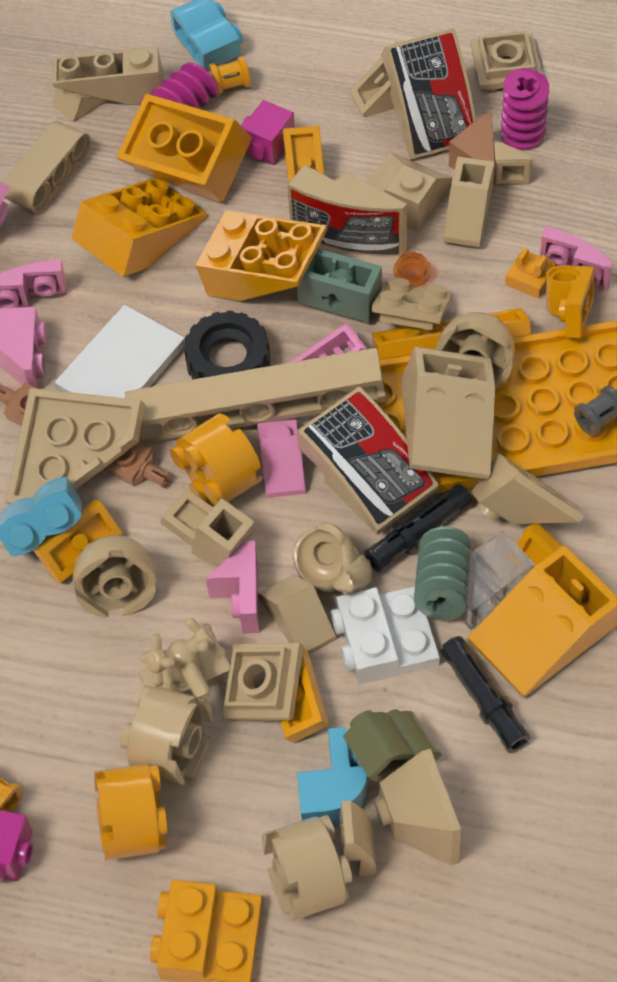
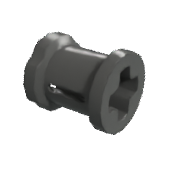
(597, 411)

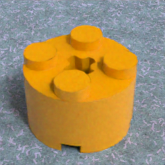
(217, 460)
(130, 811)

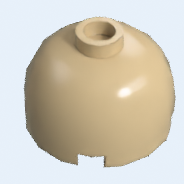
(481, 336)
(114, 575)

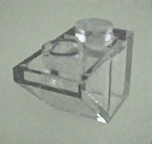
(492, 575)

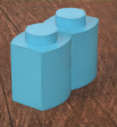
(206, 32)
(49, 512)

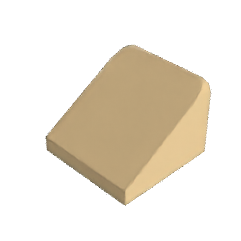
(74, 104)
(511, 165)

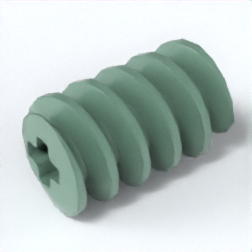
(442, 573)

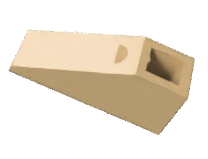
(111, 75)

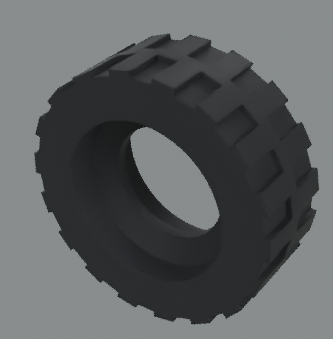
(221, 328)

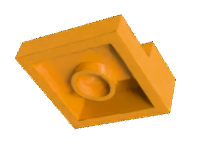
(206, 933)

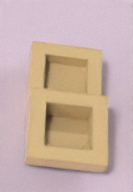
(357, 838)

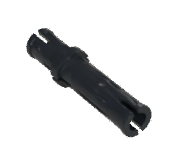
(405, 536)
(493, 707)

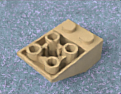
(449, 412)

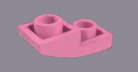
(573, 251)
(32, 279)

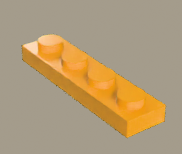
(403, 340)

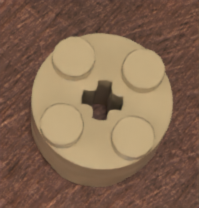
(168, 733)
(306, 867)

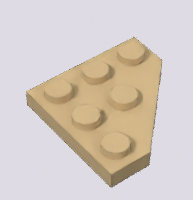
(71, 438)

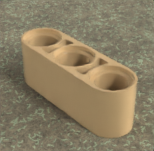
(47, 166)

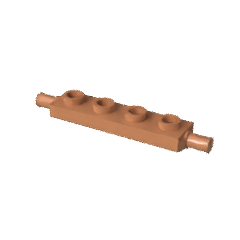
(130, 467)

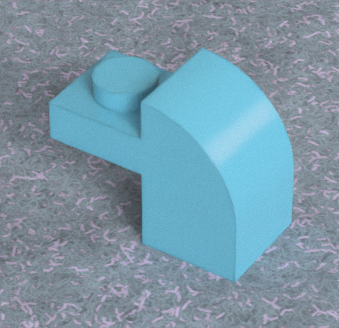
(325, 789)

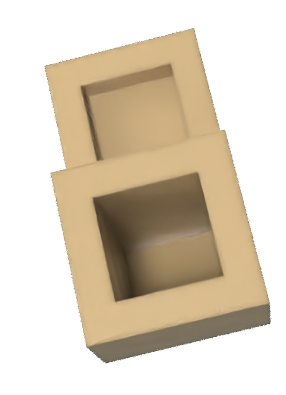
(210, 530)

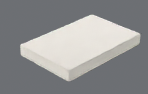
(122, 357)

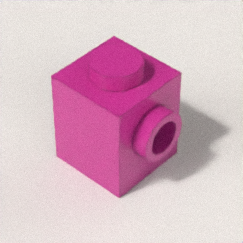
(266, 130)
(14, 844)

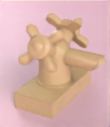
(186, 665)

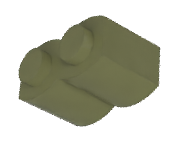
(387, 741)

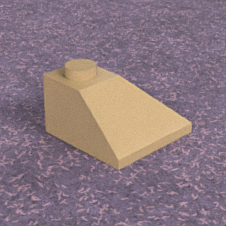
(412, 184)
(521, 497)
(420, 809)

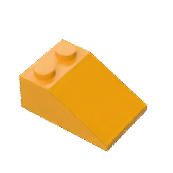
(185, 146)

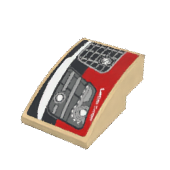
(429, 91)
(355, 213)
(365, 460)

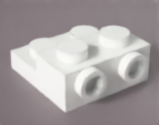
(383, 634)

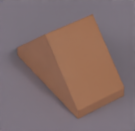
(474, 142)

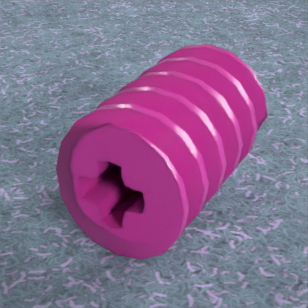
(188, 86)
(524, 108)

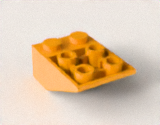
(135, 224)
(257, 255)
(546, 621)

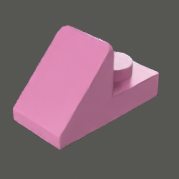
(281, 458)
(239, 580)

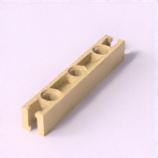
(258, 394)

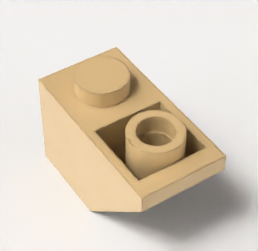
(469, 201)

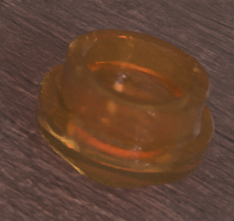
(412, 267)

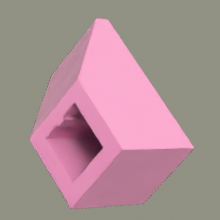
(20, 344)

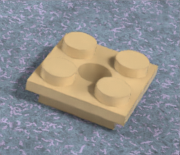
(491, 68)
(412, 305)
(276, 695)

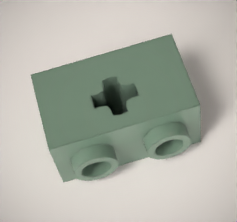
(341, 285)

